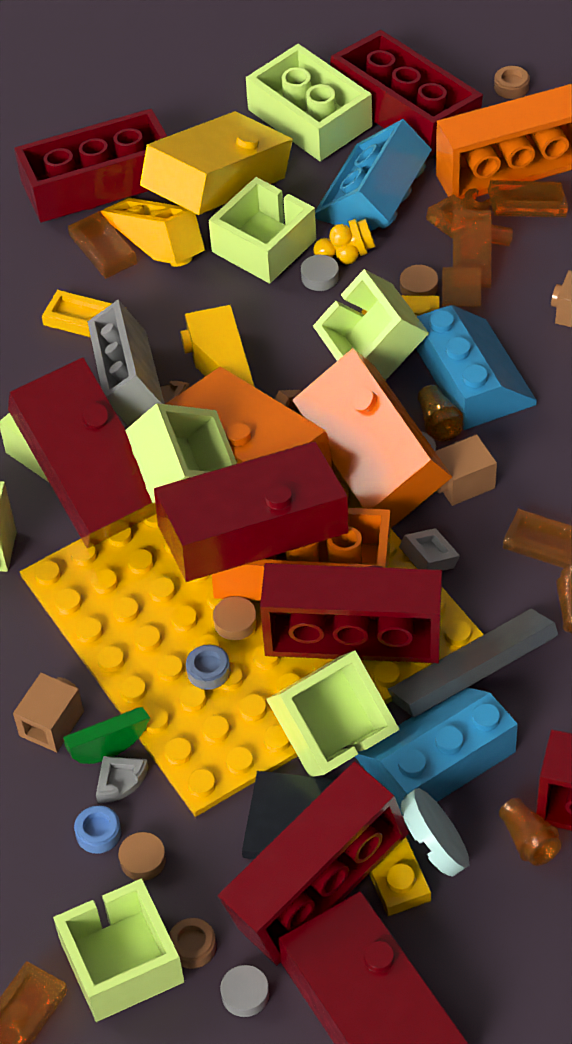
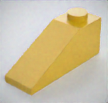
(159, 229)
(215, 342)

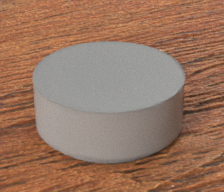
(319, 272)
(244, 991)

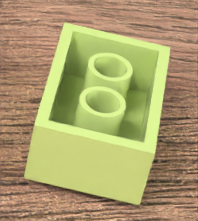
(309, 102)

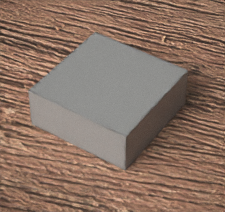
(429, 550)

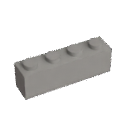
(124, 362)

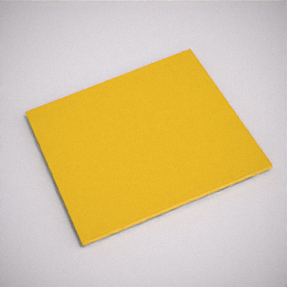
(139, 621)

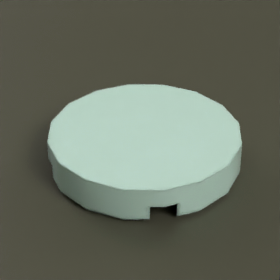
(432, 825)

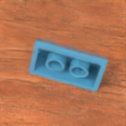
(375, 178)
(472, 366)
(443, 746)

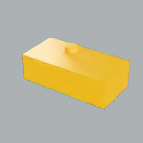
(214, 161)

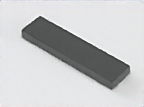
(473, 662)

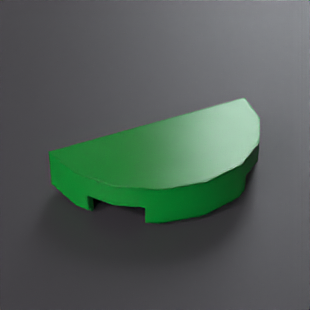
(107, 737)

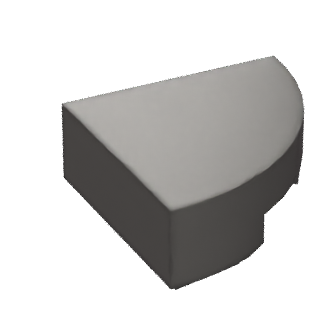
(120, 777)

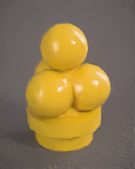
(346, 241)

